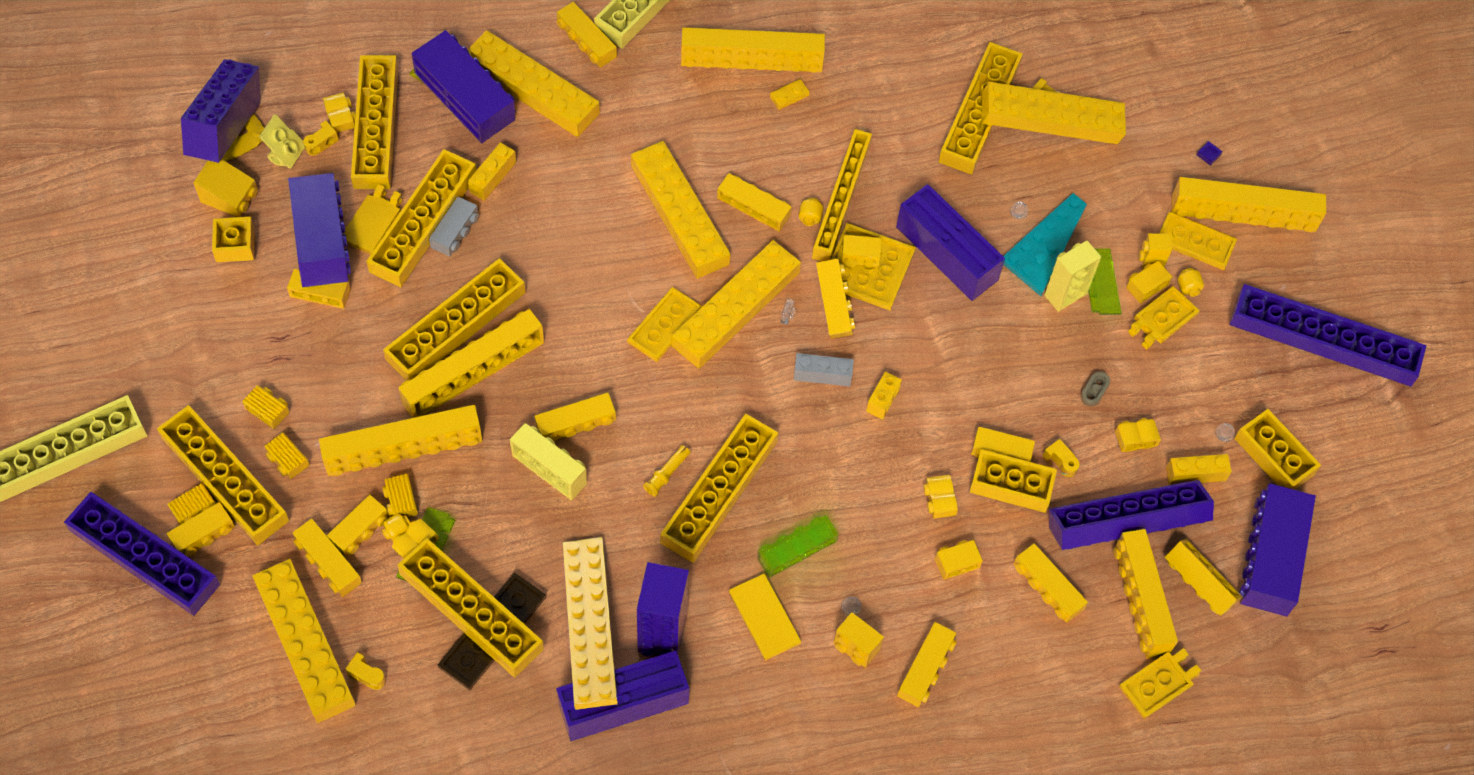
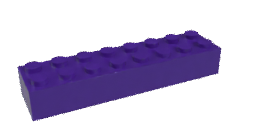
(1147, 509)
(142, 553)

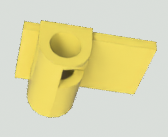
(283, 142)

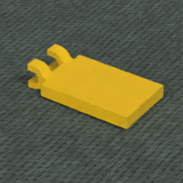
(372, 220)
(1163, 317)
(1159, 683)

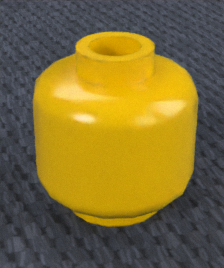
(810, 212)
(1190, 282)
(395, 526)

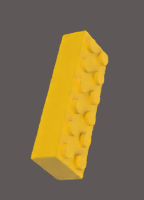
(1145, 594)

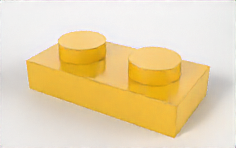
(789, 94)

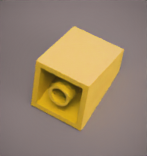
(225, 187)

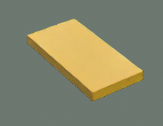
(1198, 240)
(655, 331)
(764, 617)

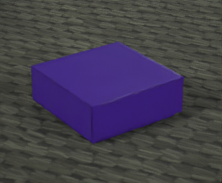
(1209, 153)

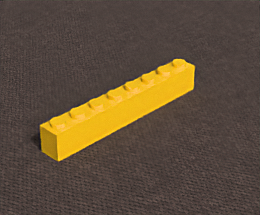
(842, 196)

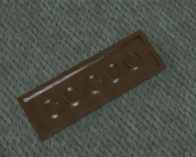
(468, 661)

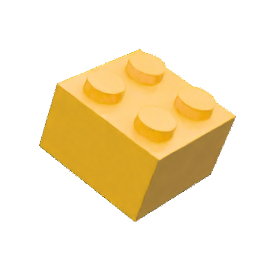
(233, 239)
(858, 640)

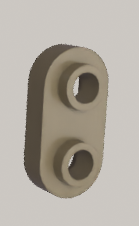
(1094, 390)

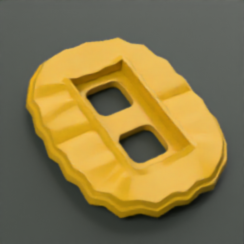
(246, 142)

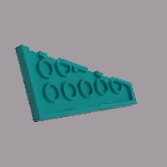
(1037, 252)

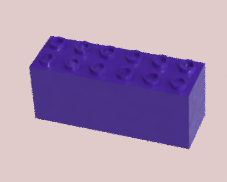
(464, 86)
(220, 110)
(319, 230)
(950, 242)
(1277, 549)
(662, 609)
(641, 692)

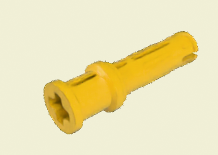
(661, 477)

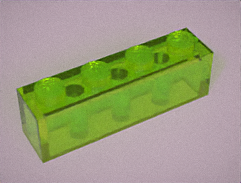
(797, 545)

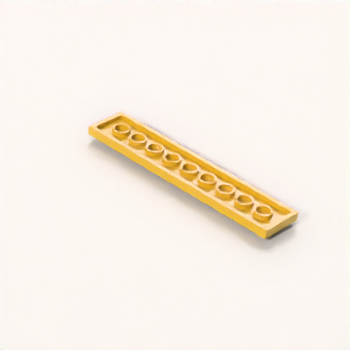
(589, 624)

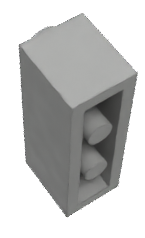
(454, 226)
(823, 369)

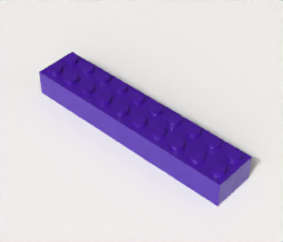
(1328, 335)

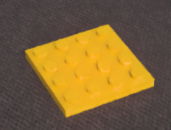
(880, 283)

